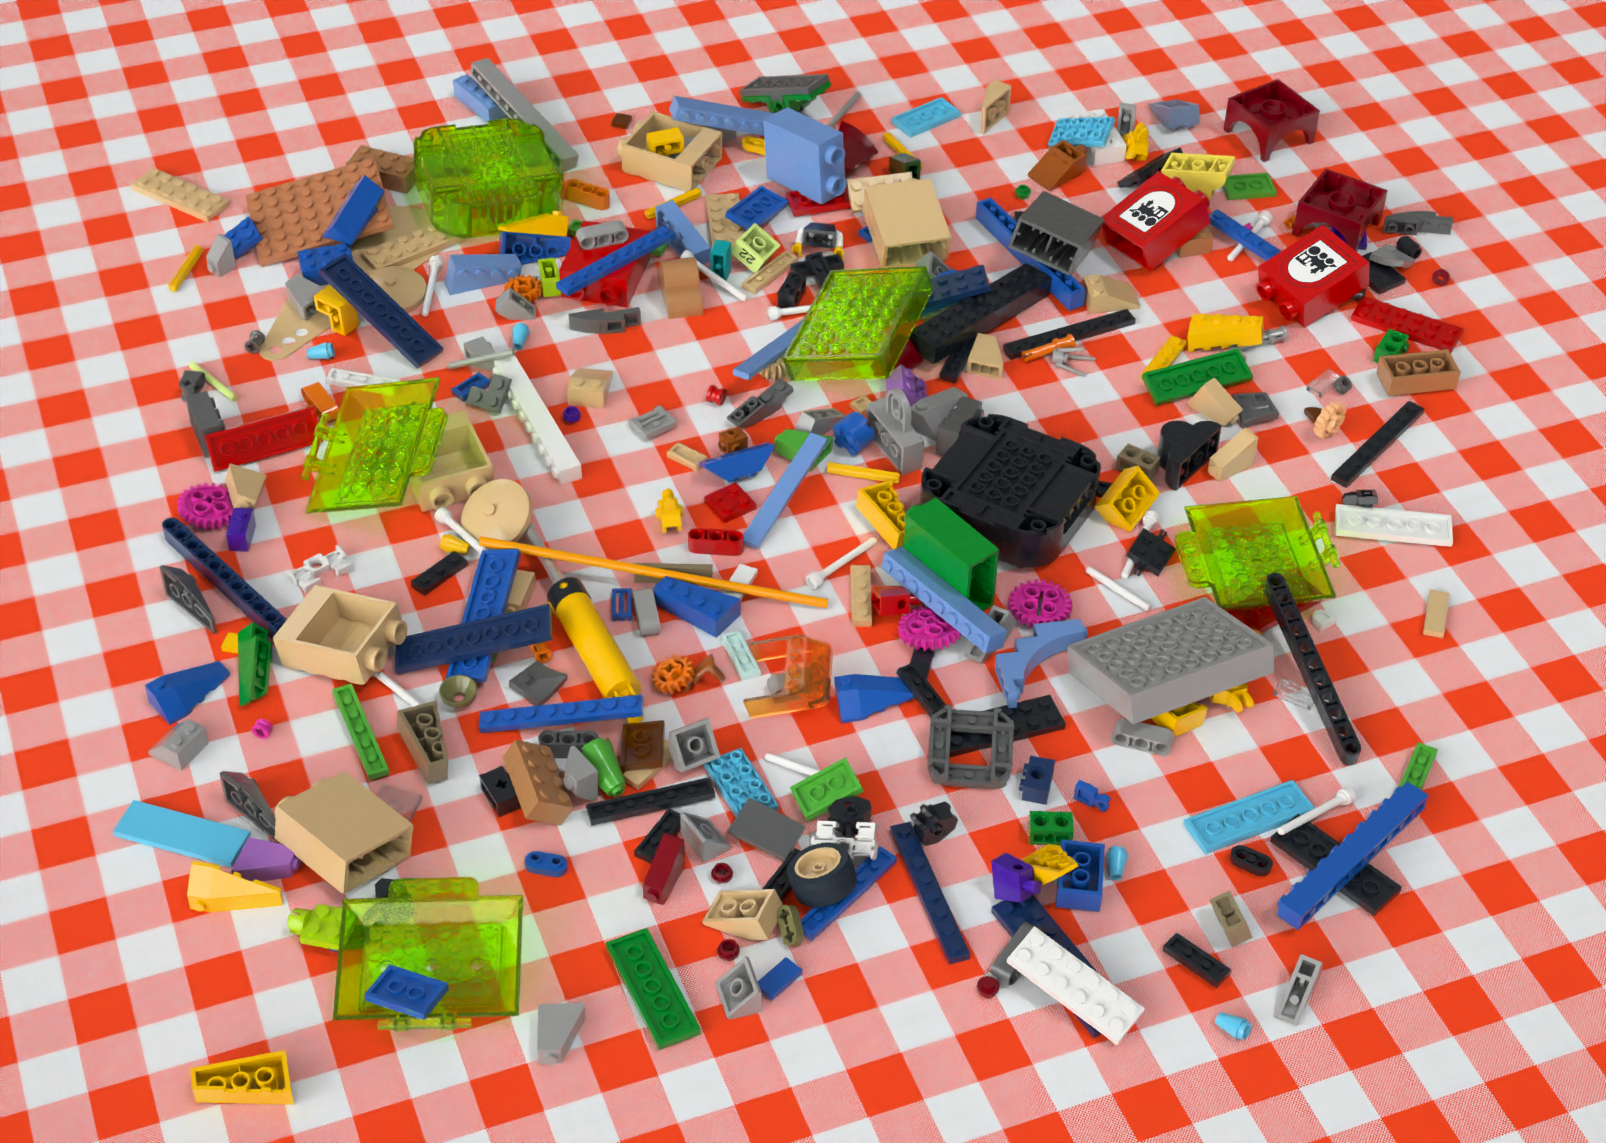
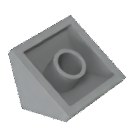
(703, 836)
(740, 990)

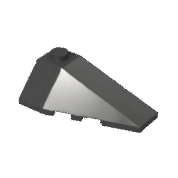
(185, 593)
(247, 798)

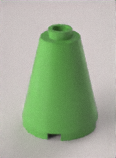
(603, 758)

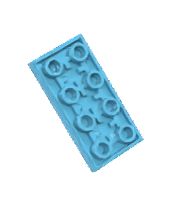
(1082, 131)
(738, 781)

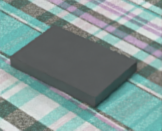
(766, 829)

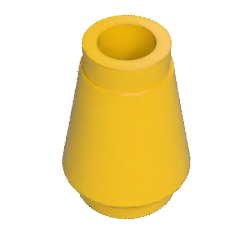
(451, 543)

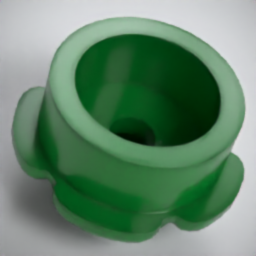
(1022, 192)

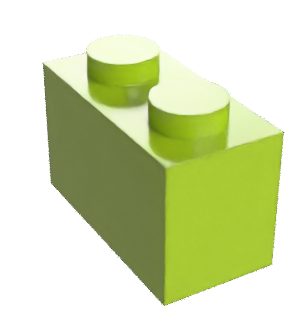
(548, 276)

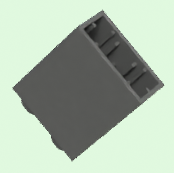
(1056, 233)

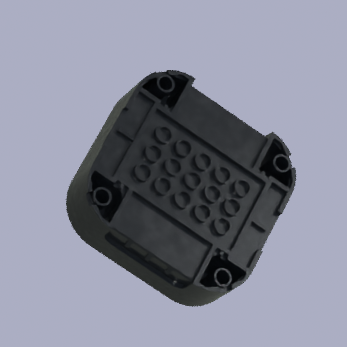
(1016, 487)

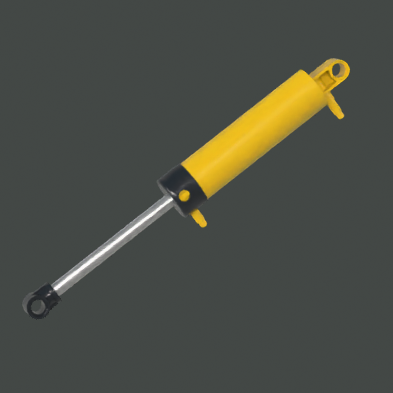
(588, 632)

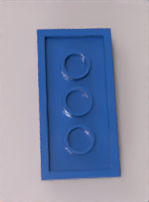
(756, 208)

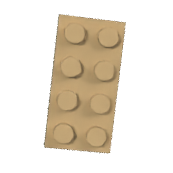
(857, 187)

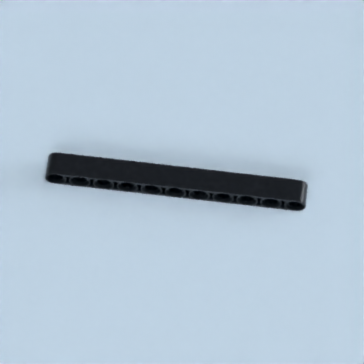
(1313, 675)

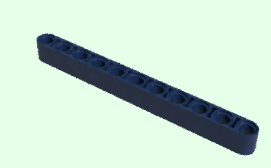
(222, 576)

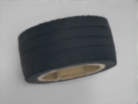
(822, 874)

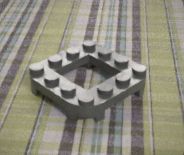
(973, 722)

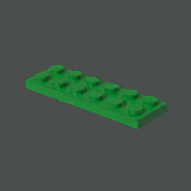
(1187, 378)
(653, 988)

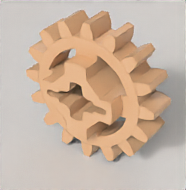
(1330, 420)

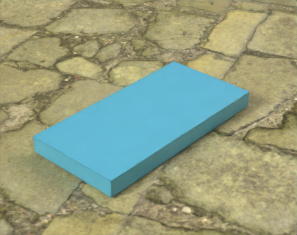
(926, 117)

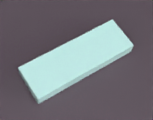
(740, 655)

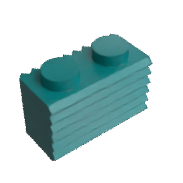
(721, 258)

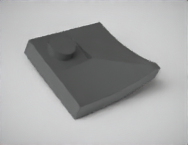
(1256, 408)
(538, 683)

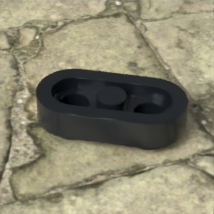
(1251, 860)

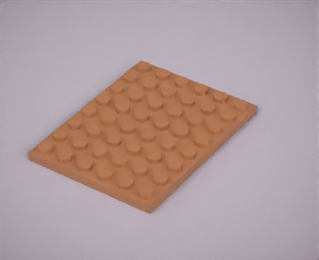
(300, 211)

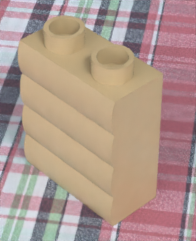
(685, 170)
(458, 467)
(340, 634)

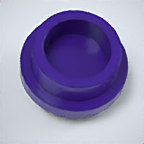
(571, 414)

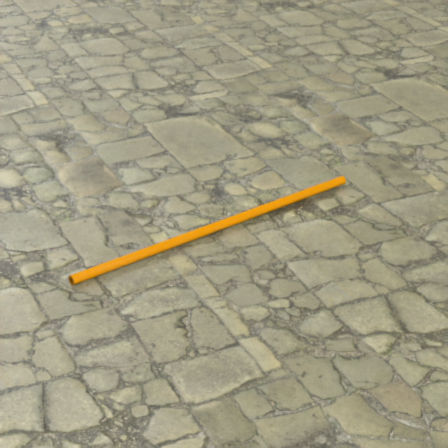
(655, 572)

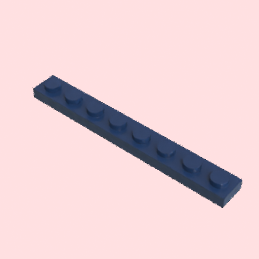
(930, 893)

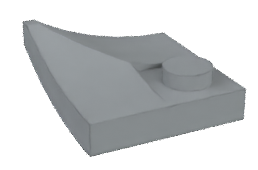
(1390, 256)

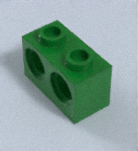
(1392, 344)
(1050, 827)

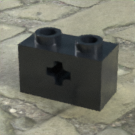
(499, 791)

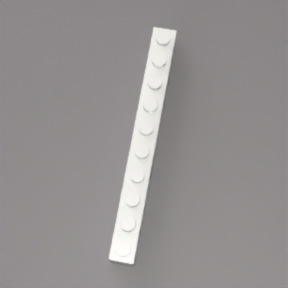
(539, 422)

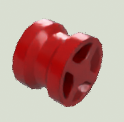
(716, 395)

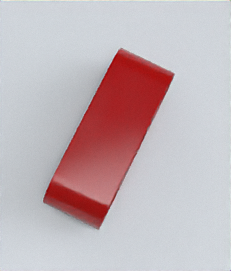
(715, 541)

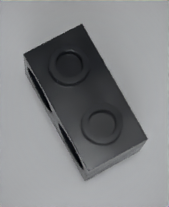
(792, 290)

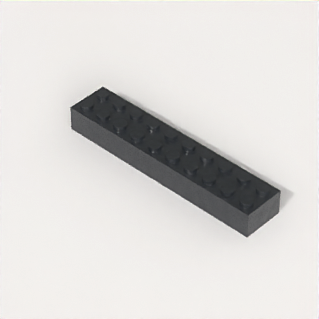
(980, 313)

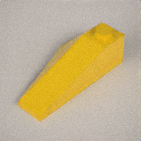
(543, 224)
(1050, 863)

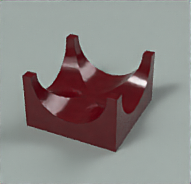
(1271, 114)
(1342, 204)

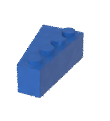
(697, 605)

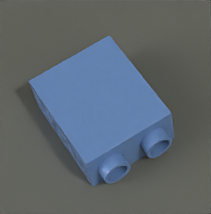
(804, 155)

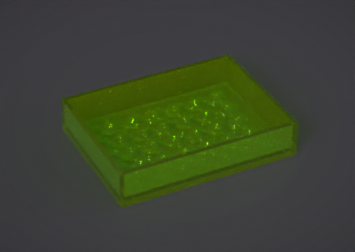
(858, 324)

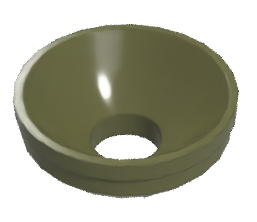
(456, 686)

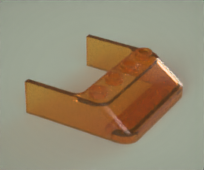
(805, 677)

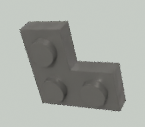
(494, 397)

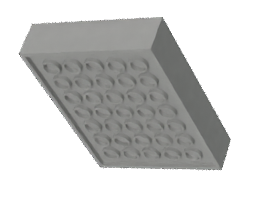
(1170, 659)

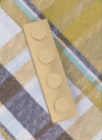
(861, 596)

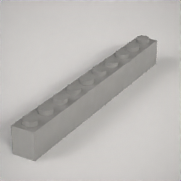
(518, 107)

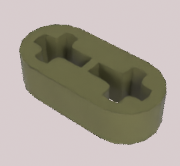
(790, 925)

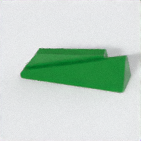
(253, 663)

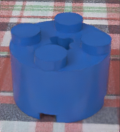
(853, 433)

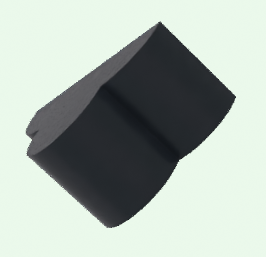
(1186, 449)

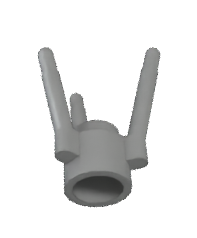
(1061, 356)

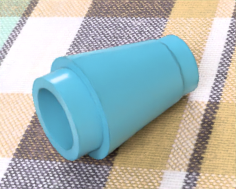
(520, 334)
(321, 351)
(1116, 862)
(1234, 1025)

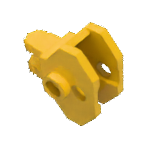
(1137, 143)
(669, 511)
(1234, 697)

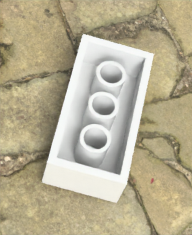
(1115, 146)

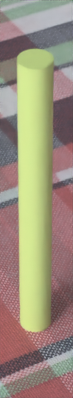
(218, 385)

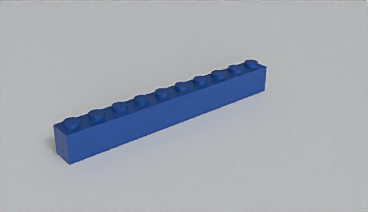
(1002, 226)
(1351, 856)

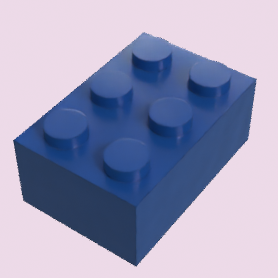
(313, 259)
(1084, 884)

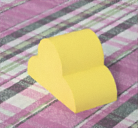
(1199, 170)

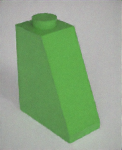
(790, 441)

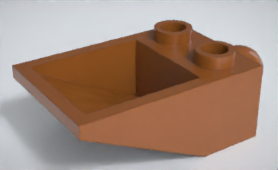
(1059, 165)

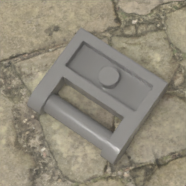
(653, 423)

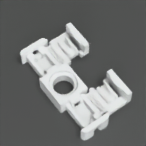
(305, 575)
(859, 847)

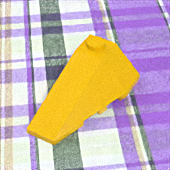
(219, 891)

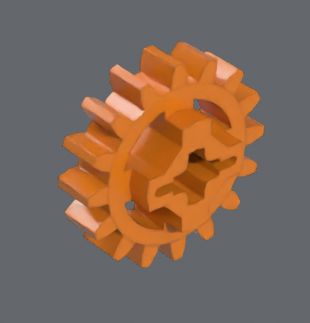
(525, 286)
(672, 674)

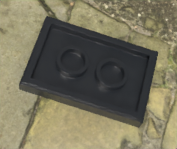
(1382, 276)

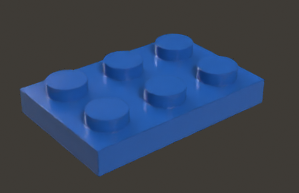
(406, 992)

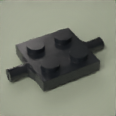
(1150, 552)

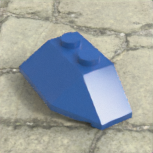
(739, 463)

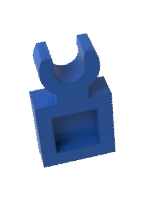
(1089, 796)

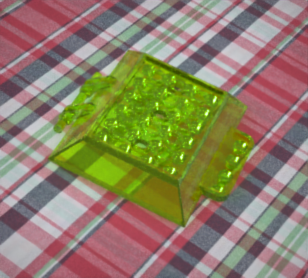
(363, 434)
(1280, 542)
(432, 924)

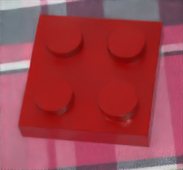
(730, 502)

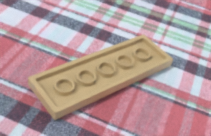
(180, 194)
(720, 226)
(408, 247)

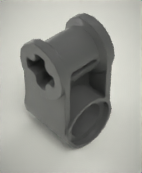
(191, 383)

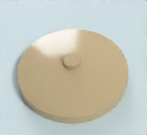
(402, 285)
(498, 511)

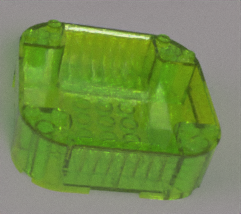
(485, 176)

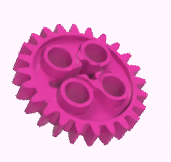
(206, 506)
(1025, 599)
(926, 630)

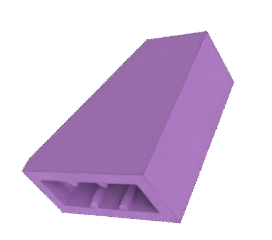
(265, 861)

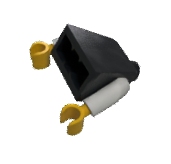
(819, 236)

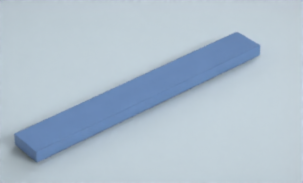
(766, 355)
(784, 490)

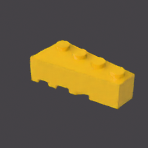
(1224, 330)
(884, 511)
(245, 1080)

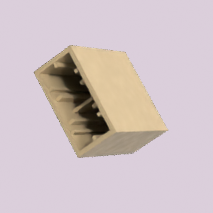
(905, 222)
(343, 831)

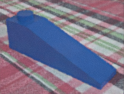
(533, 247)

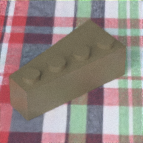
(424, 739)

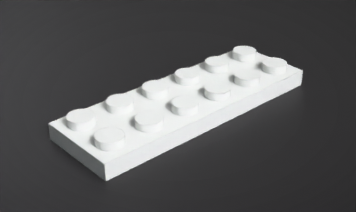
(1393, 525)
(1075, 985)

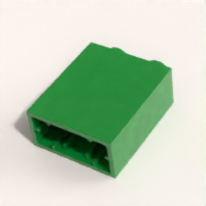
(953, 551)

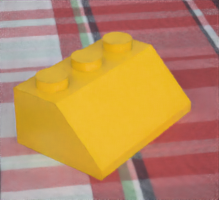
(1127, 499)

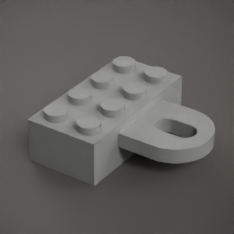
(894, 433)

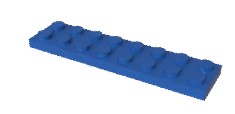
(487, 599)

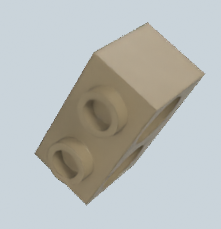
(1134, 456)
(1230, 918)

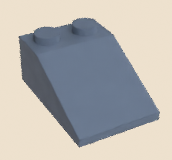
(1176, 113)

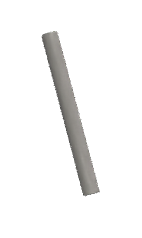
(845, 108)
(483, 358)

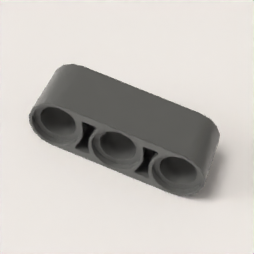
(562, 740)
(1000, 967)

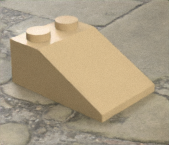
(995, 104)
(1108, 294)
(589, 387)
(744, 913)

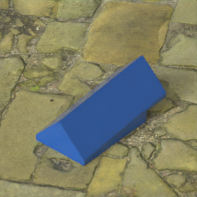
(355, 212)

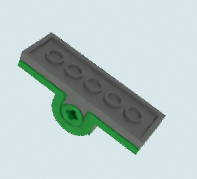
(785, 91)

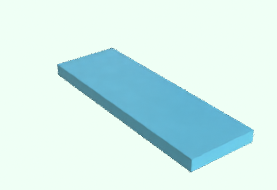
(1247, 817)
(181, 833)

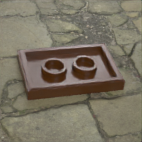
(642, 745)

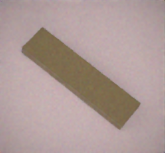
(696, 569)

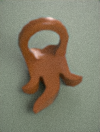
(705, 666)

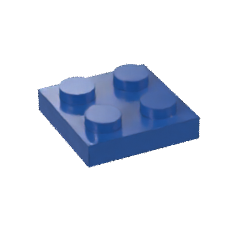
(243, 237)

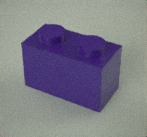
(241, 529)

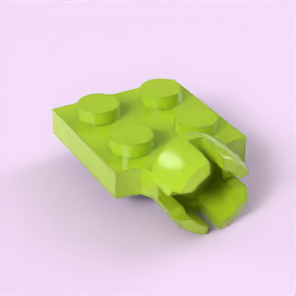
(317, 926)

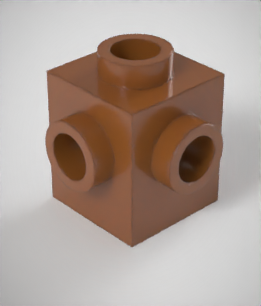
(732, 440)

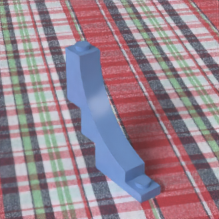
(1028, 652)

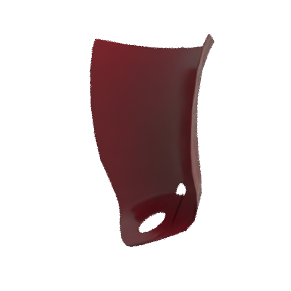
(856, 145)

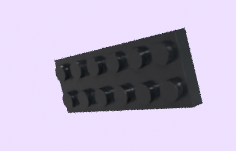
(1030, 719)
(1310, 844)

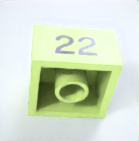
(755, 248)

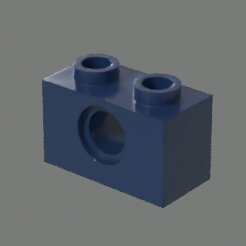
(1037, 779)

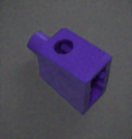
(1013, 879)

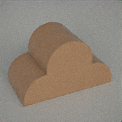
(680, 287)

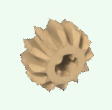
(775, 370)

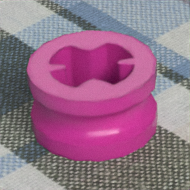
(262, 728)

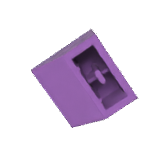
(904, 379)

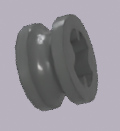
(1346, 382)

